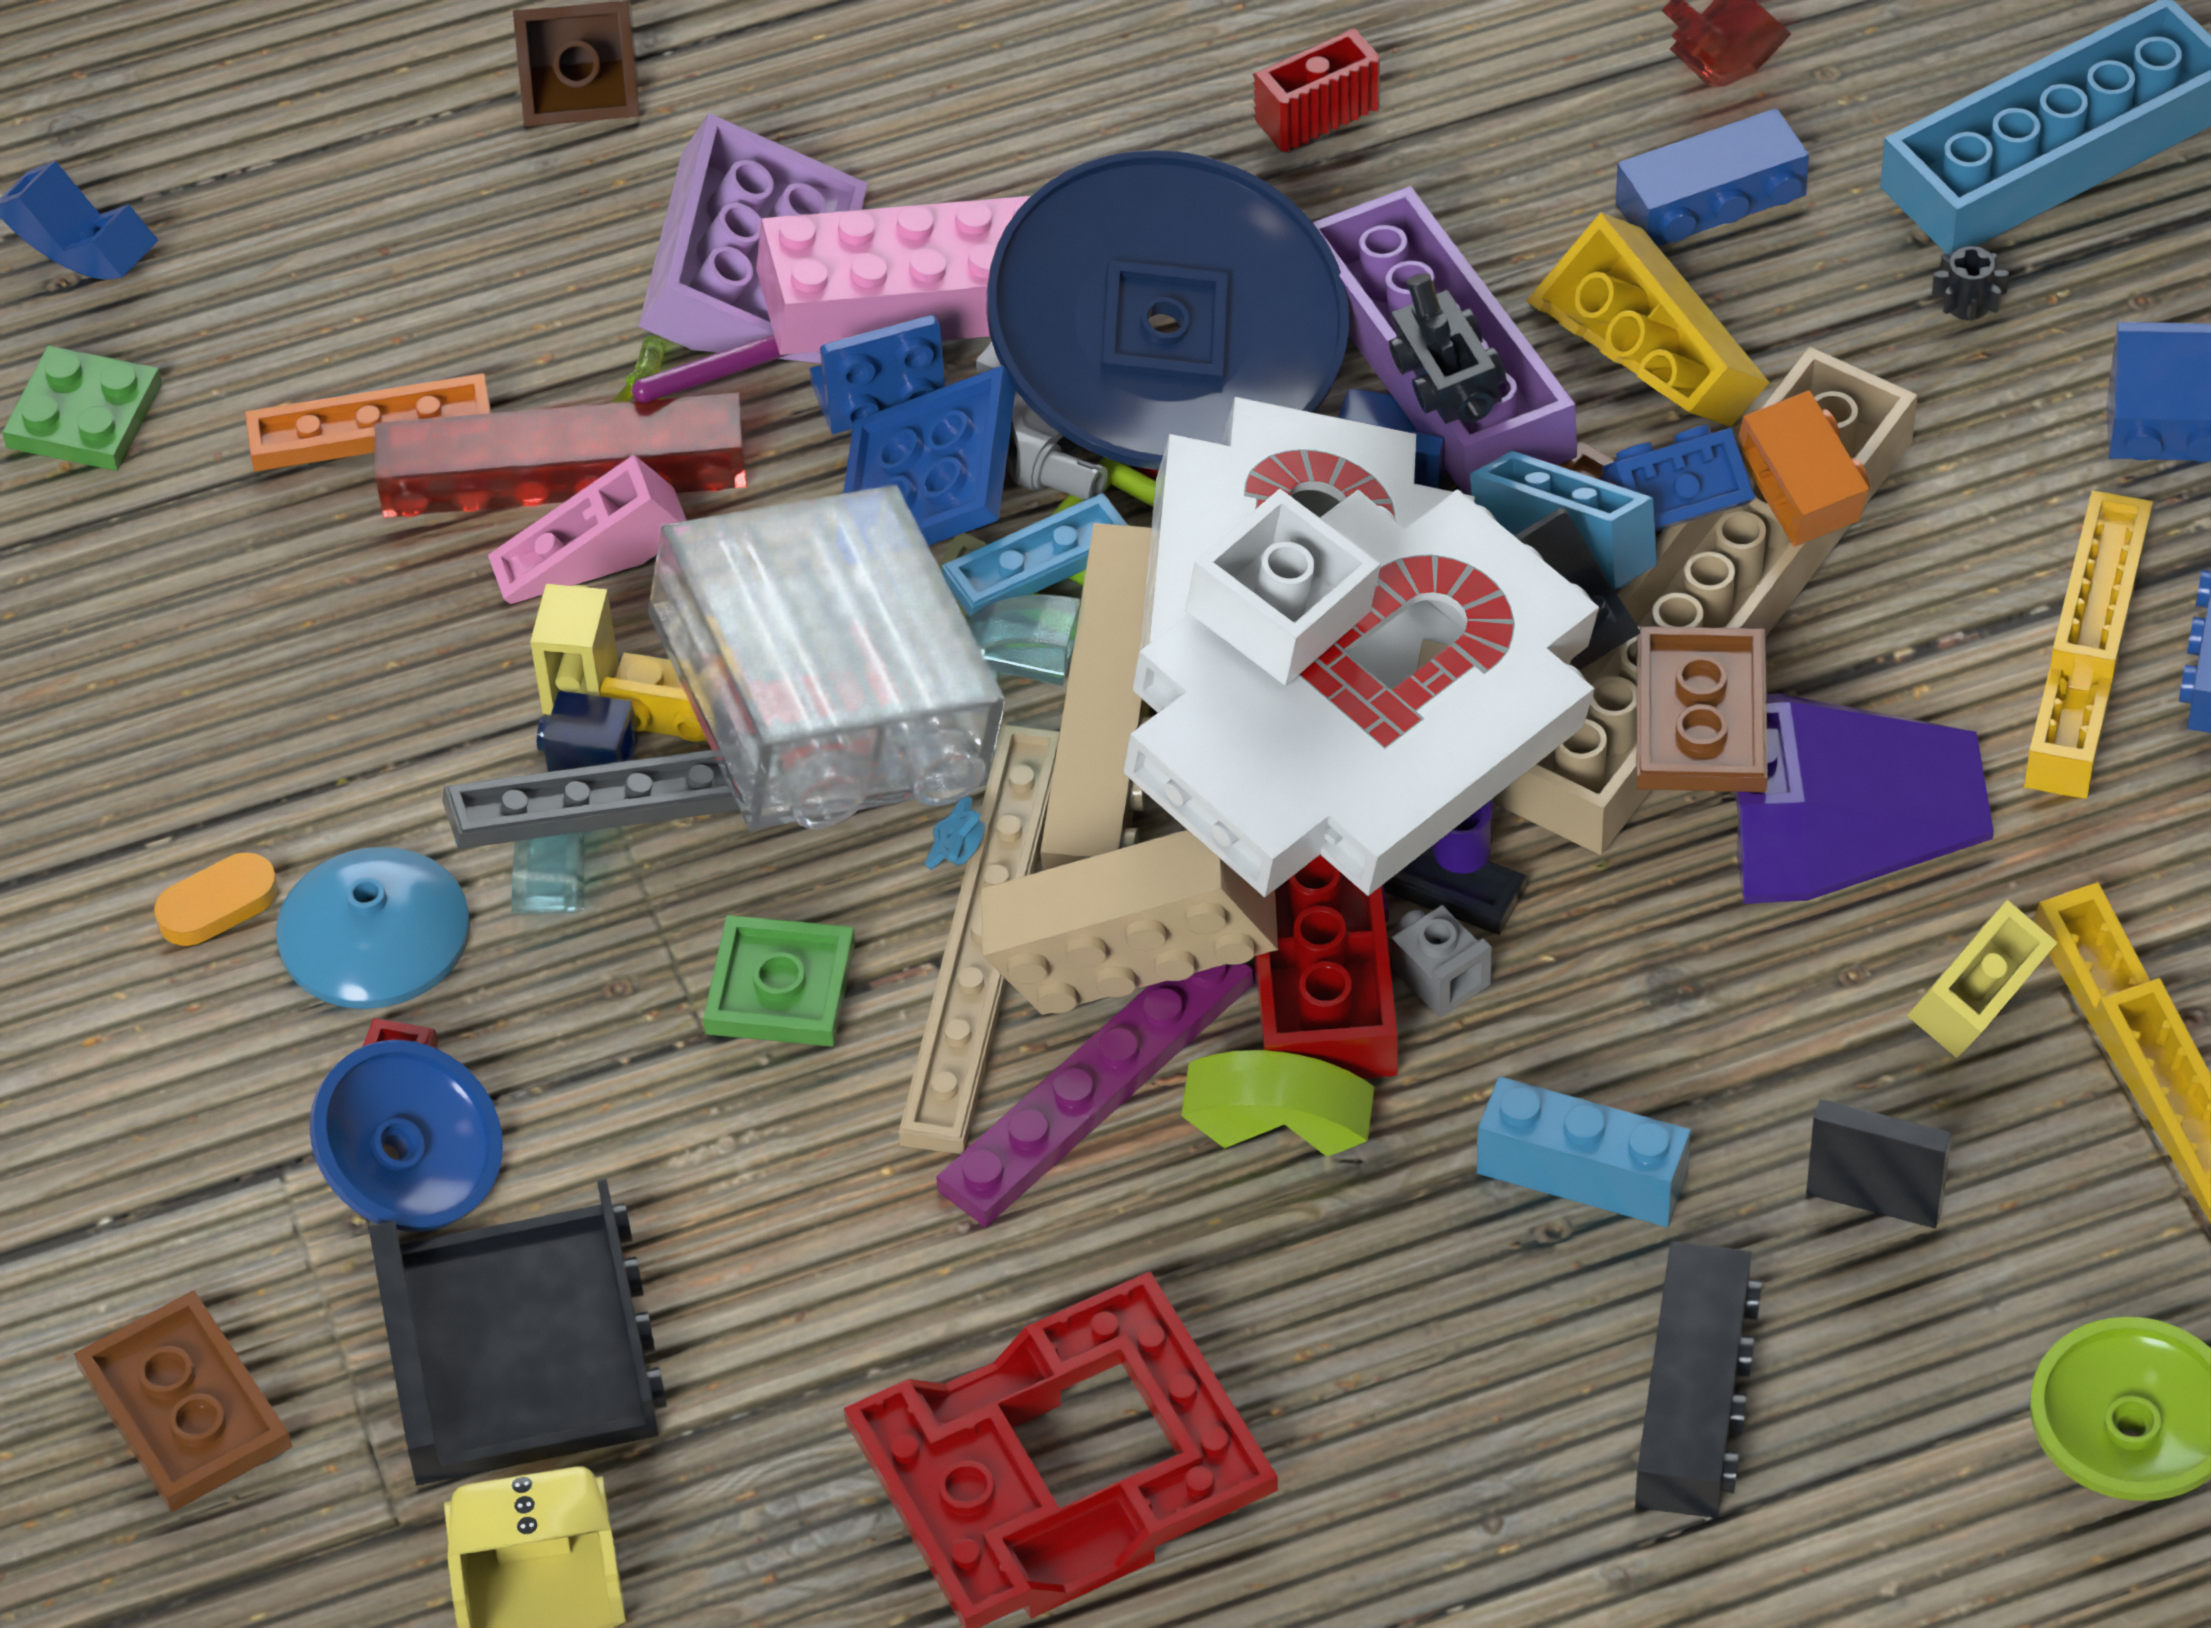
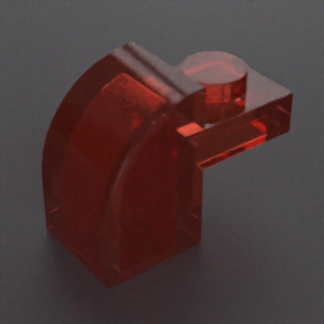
(1725, 39)

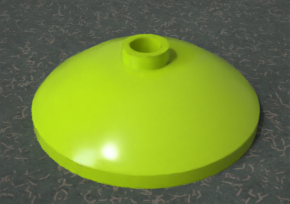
(2120, 1379)

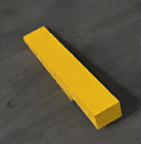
(2088, 645)
(2135, 1027)

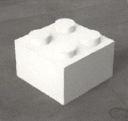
(1282, 587)

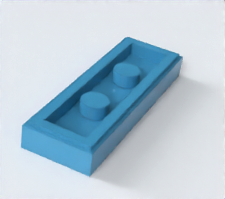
(1029, 557)

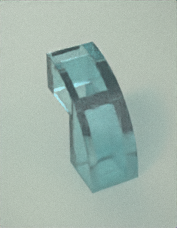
(1028, 636)
(549, 874)

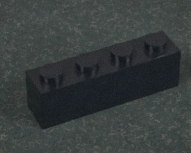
(1694, 1380)

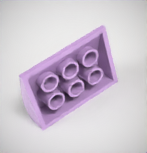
(706, 261)

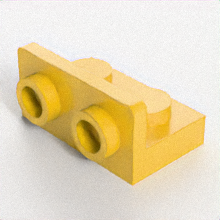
(655, 695)

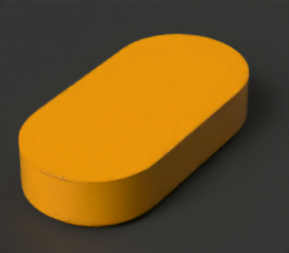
(216, 899)

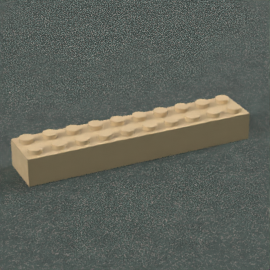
(1708, 574)

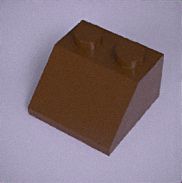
(577, 63)

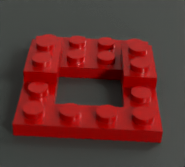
(981, 1503)

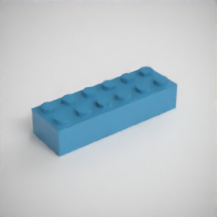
(2053, 128)

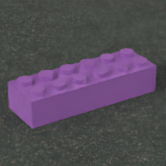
(1377, 253)

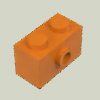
(1803, 467)

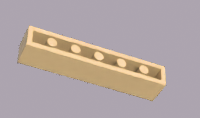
(1089, 792)

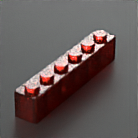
(555, 453)

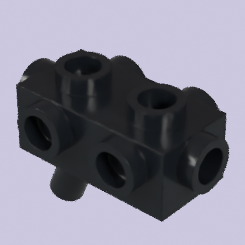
(1445, 355)

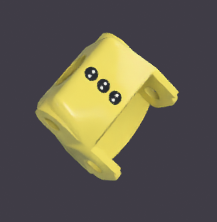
(534, 1553)

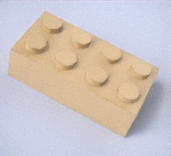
(1123, 922)

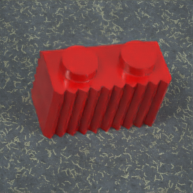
(1317, 90)

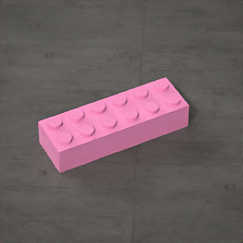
(878, 269)

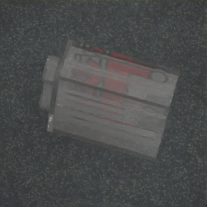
(825, 658)

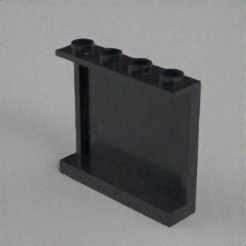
(517, 1340)

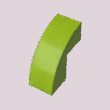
(1259, 1090)

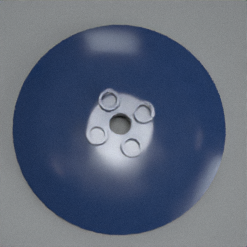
(1177, 240)

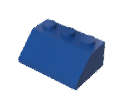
(2160, 392)

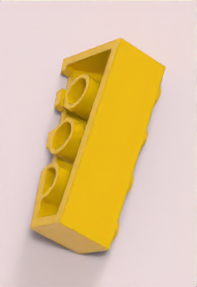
(1645, 315)

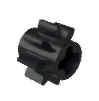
(1970, 283)

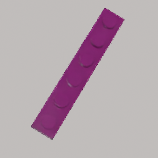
(1087, 1089)

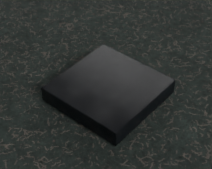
(1878, 1163)

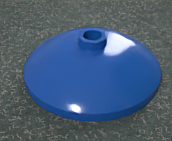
(428, 1113)

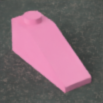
(590, 535)

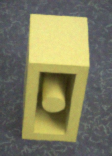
(573, 642)
(1982, 979)

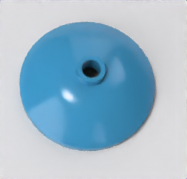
(379, 948)

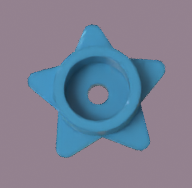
(956, 835)

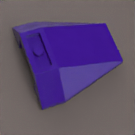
(1855, 799)

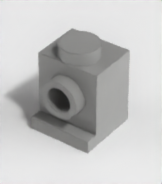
(1440, 959)

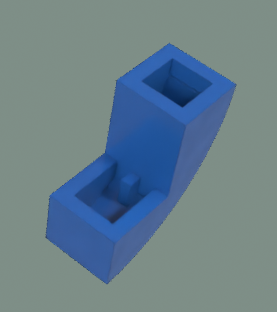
(68, 229)

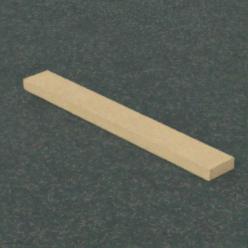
(968, 986)

